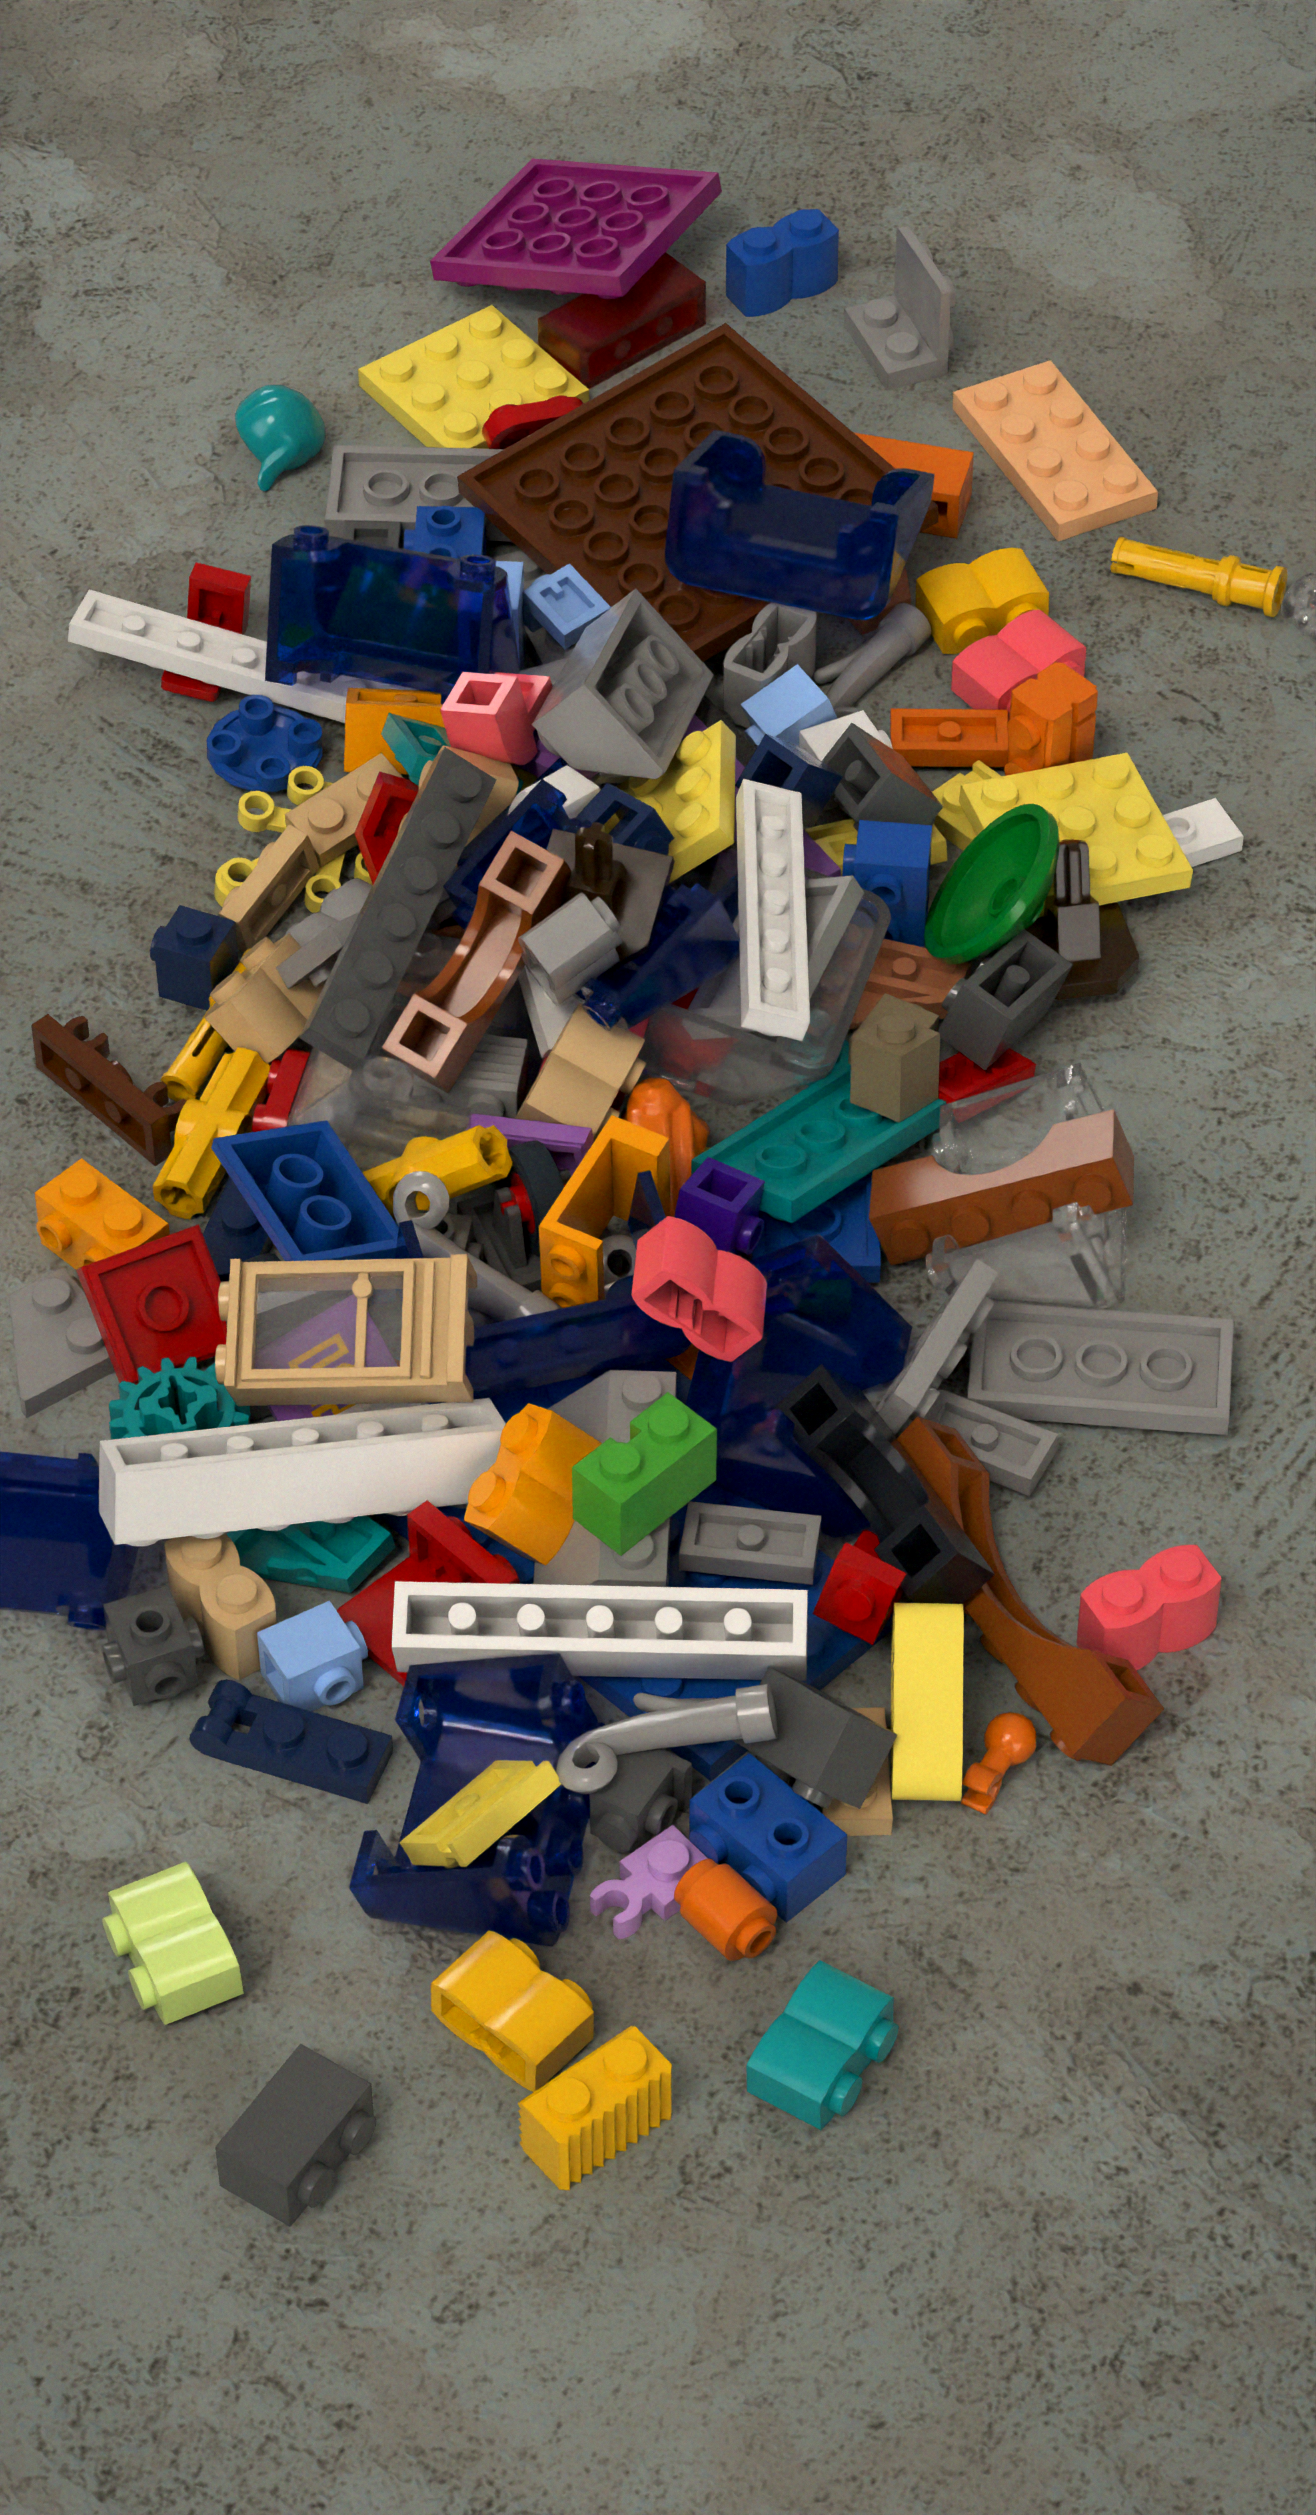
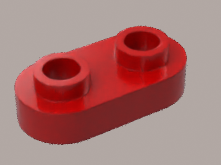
(514, 422)
(282, 1089)

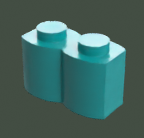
(822, 2045)

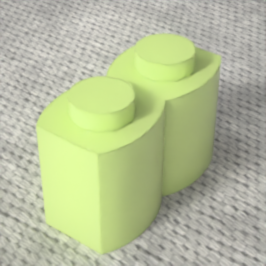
(173, 1943)

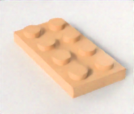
(1054, 450)

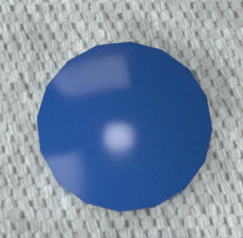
(262, 745)

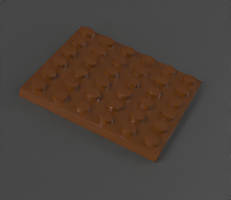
(602, 476)

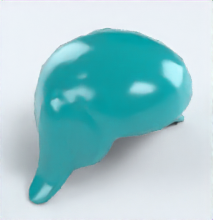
(279, 430)

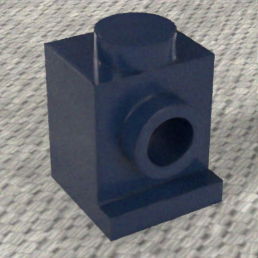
(638, 823)

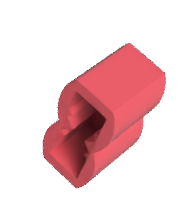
(1001, 662)
(699, 1289)
(1151, 1609)

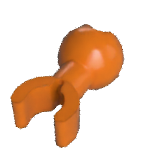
(1009, 1742)

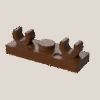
(105, 1086)

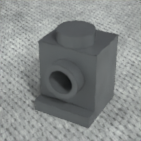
(640, 1799)

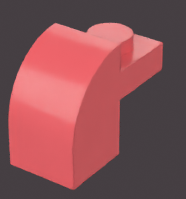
(495, 714)

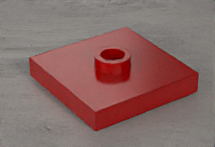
(156, 1303)

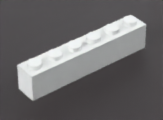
(295, 1471)
(606, 1628)

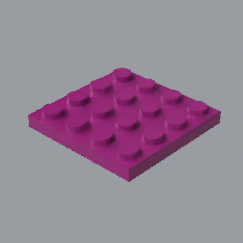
(576, 227)

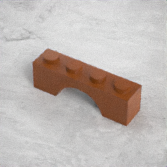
(457, 1007)
(1075, 1162)

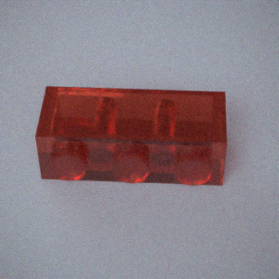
(605, 336)

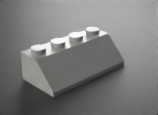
(624, 694)
(603, 1412)

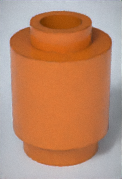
(726, 1910)

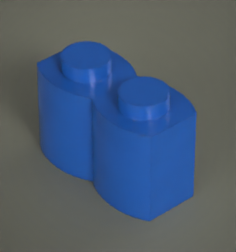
(782, 262)

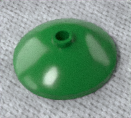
(994, 886)

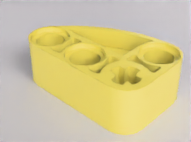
(927, 1701)

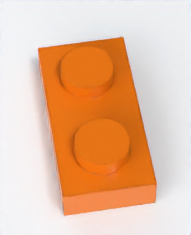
(950, 736)

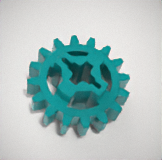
(172, 1394)

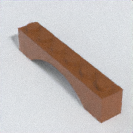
(1085, 1695)

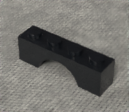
(866, 1460)

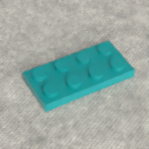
(817, 1145)

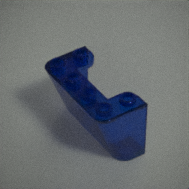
(471, 1718)

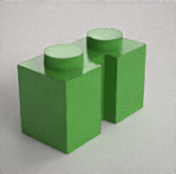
(637, 1485)

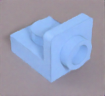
(562, 605)

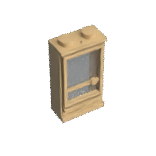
(346, 1331)

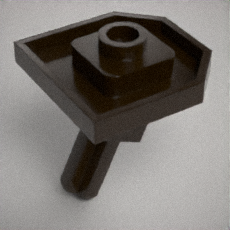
(623, 876)
(1083, 931)

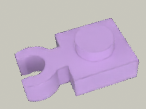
(647, 1881)

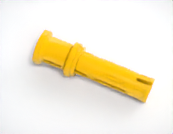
(1224, 579)

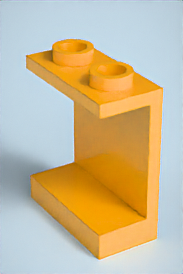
(594, 1194)

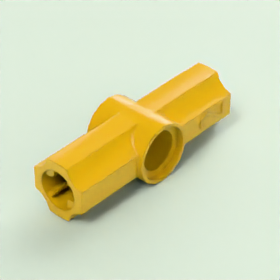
(223, 1110)
(459, 1161)

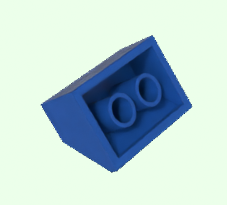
(308, 1193)

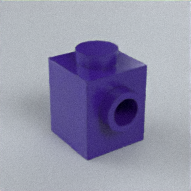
(723, 1206)

